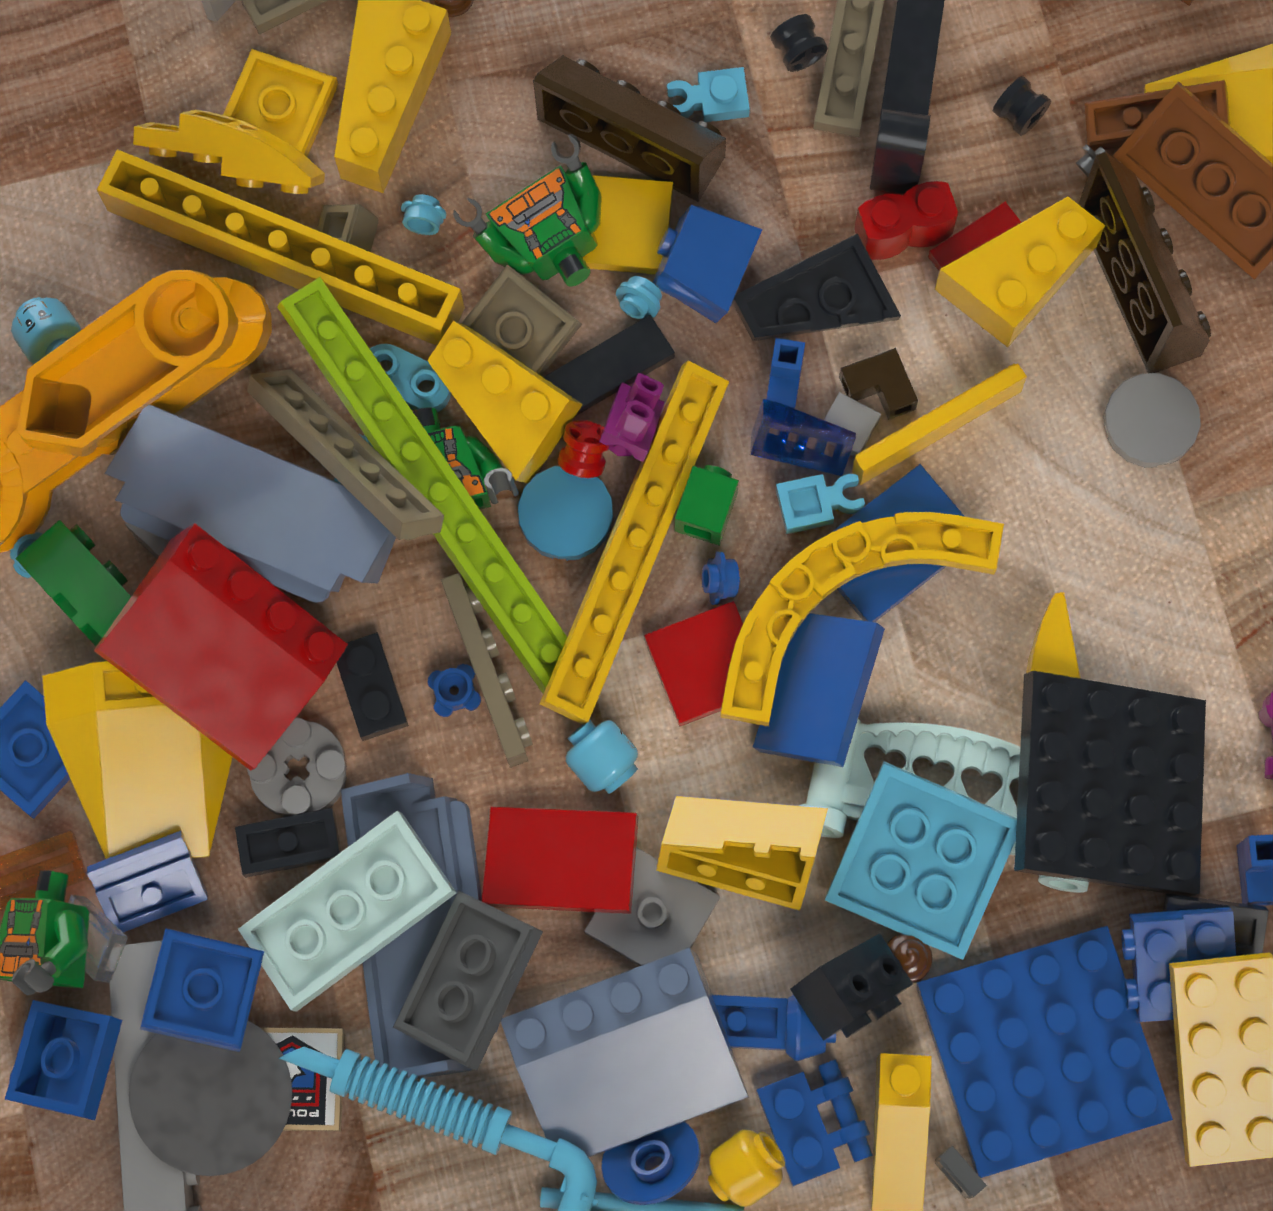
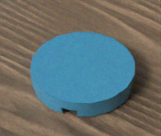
(565, 514)

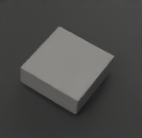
(853, 417)

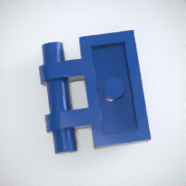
(800, 1129)

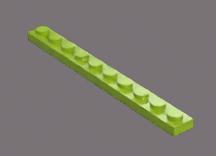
(410, 450)

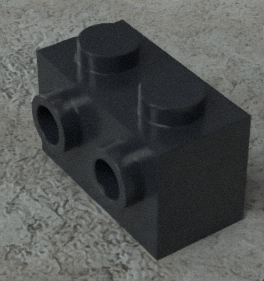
(851, 987)

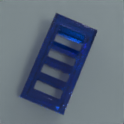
(790, 420)

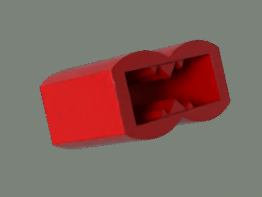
(915, 219)

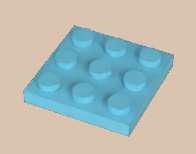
(923, 860)

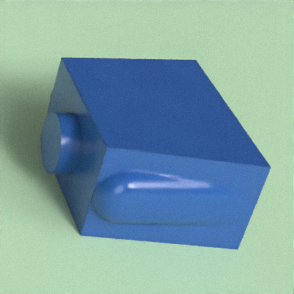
(705, 260)

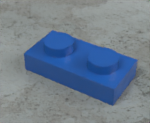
(753, 1021)

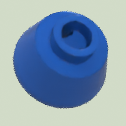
(801, 1036)

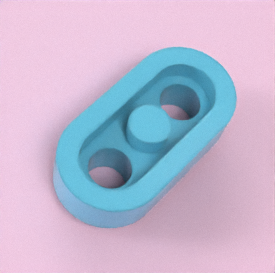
(408, 373)

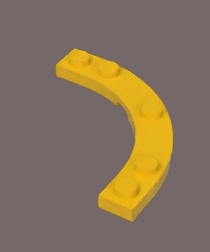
(827, 566)

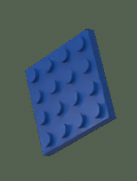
(1043, 1052)

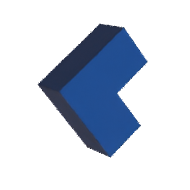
(785, 371)
(1256, 869)

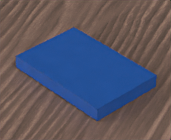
(883, 589)
(821, 689)

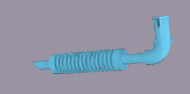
(451, 1114)

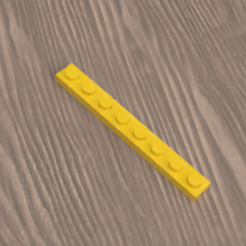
(634, 544)

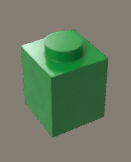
(706, 504)

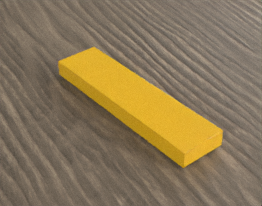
(939, 423)

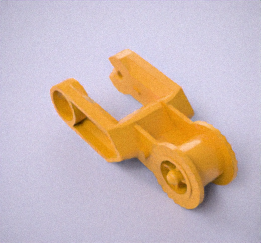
(80, 400)

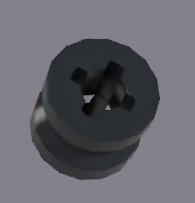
(799, 42)
(1021, 105)

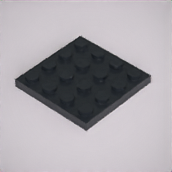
(1110, 784)

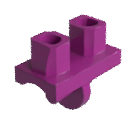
(634, 417)

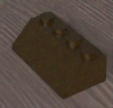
(628, 125)

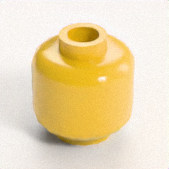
(746, 1168)

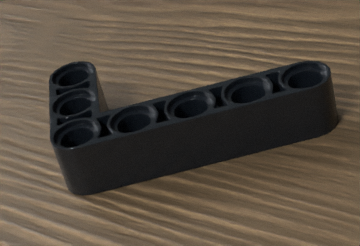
(907, 96)

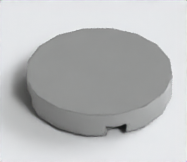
(1152, 420)

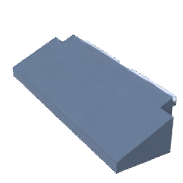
(269, 512)
(390, 973)

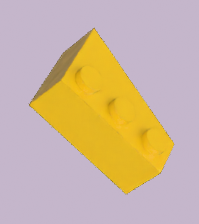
(1020, 270)
(504, 399)
(743, 847)

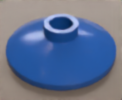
(629, 1166)

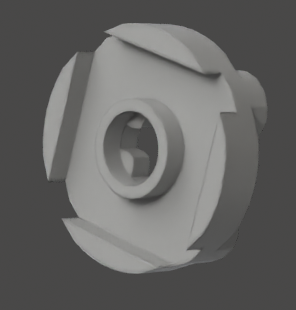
(326, 771)

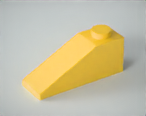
(900, 1131)

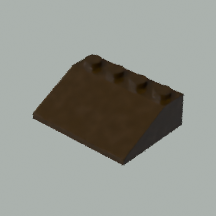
(1142, 269)

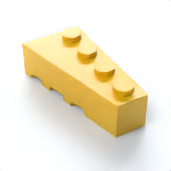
(387, 77)

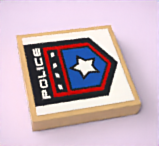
(312, 1102)

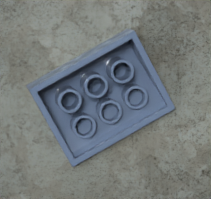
(626, 1055)

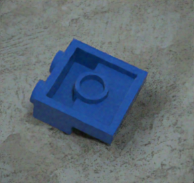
(1170, 938)
(63, 1059)

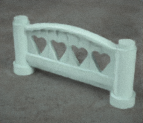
(848, 787)

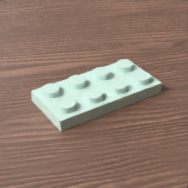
(347, 911)

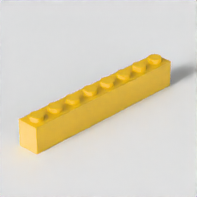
(279, 247)

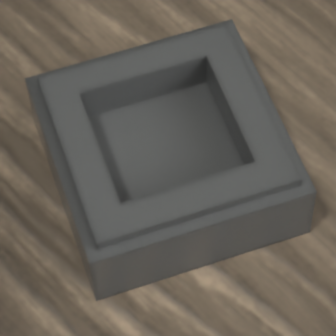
(960, 1173)

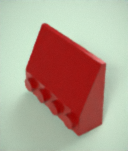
(221, 646)

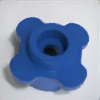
(720, 578)
(444, 680)

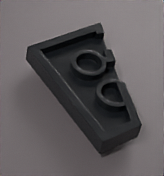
(818, 295)

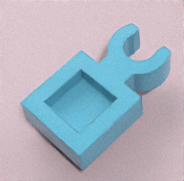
(718, 95)
(809, 503)

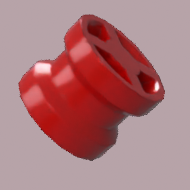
(583, 451)

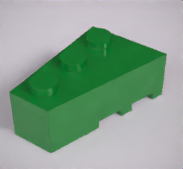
(76, 580)

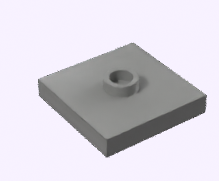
(663, 917)

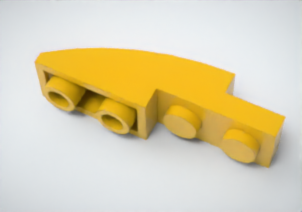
(245, 150)

